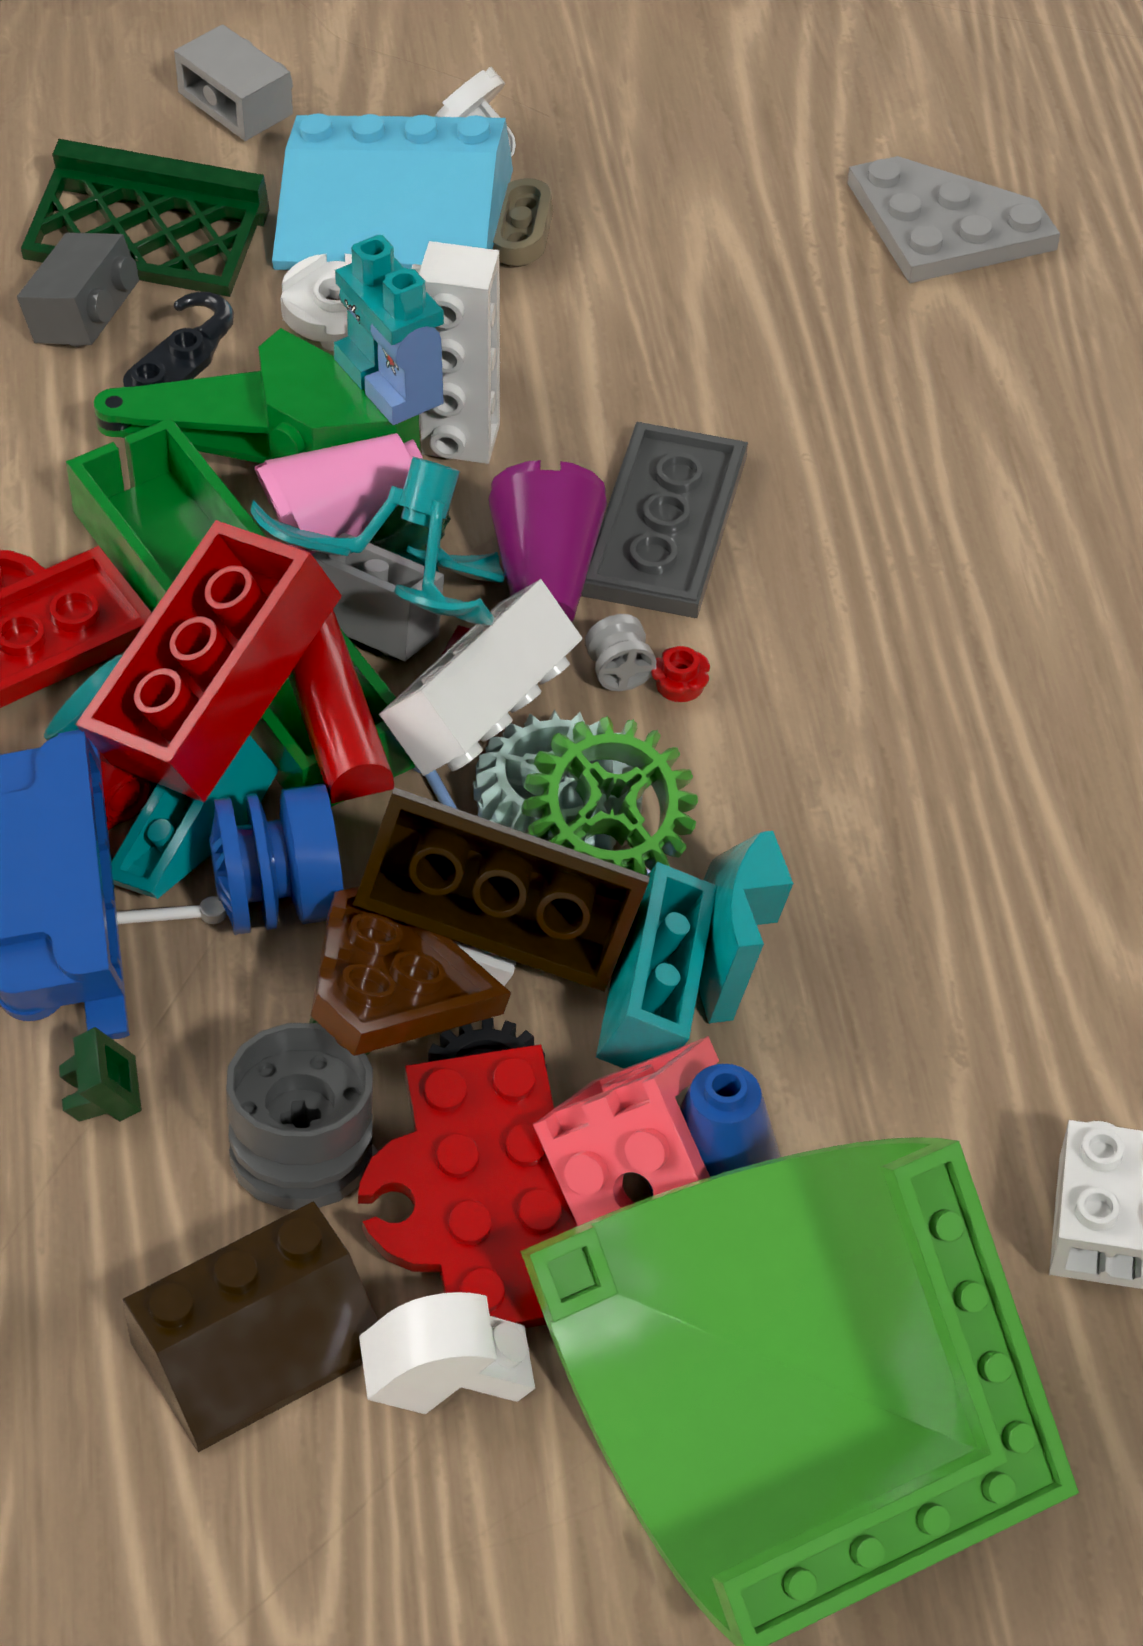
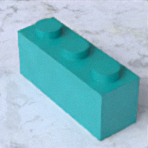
(658, 970)

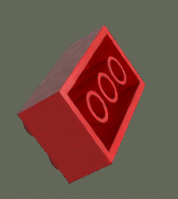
(209, 660)

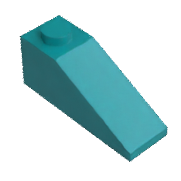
(175, 829)

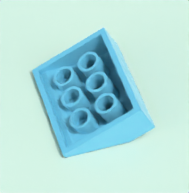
(391, 179)

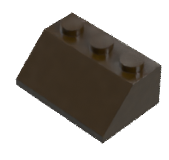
(252, 1325)

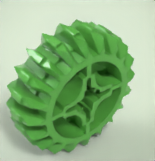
(593, 781)

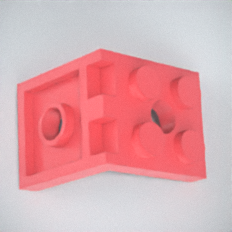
(626, 1126)

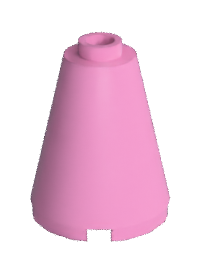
(337, 485)

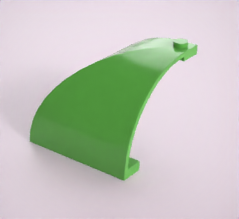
(805, 1376)

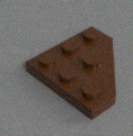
(395, 981)

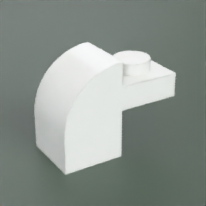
(443, 1344)

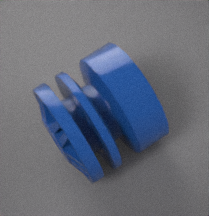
(277, 857)

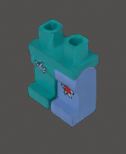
(391, 332)

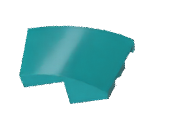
(749, 893)

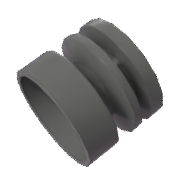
(299, 1116)

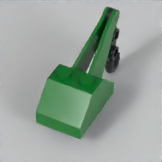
(285, 409)

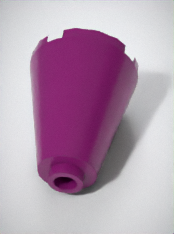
(547, 527)

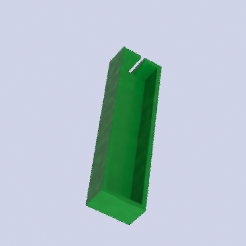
(152, 536)

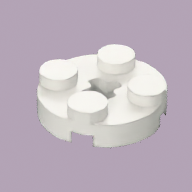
(305, 301)

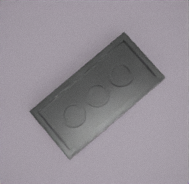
(665, 520)

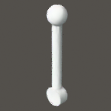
(209, 910)

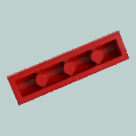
(339, 718)

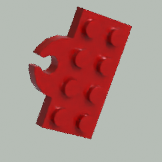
(61, 619)
(473, 1178)

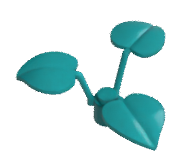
(426, 503)

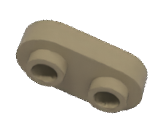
(524, 222)

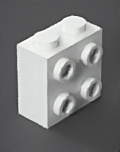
(1099, 1205)

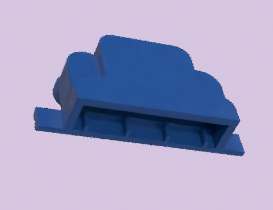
(58, 887)

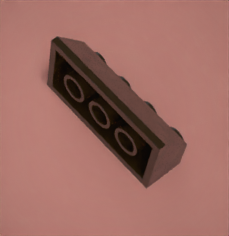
(500, 890)

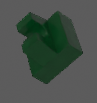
(104, 1078)

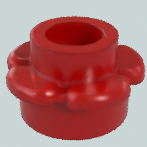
(681, 674)

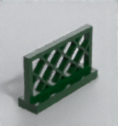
(158, 186)

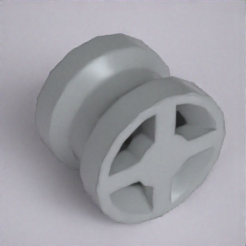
(620, 652)

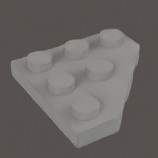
(946, 221)

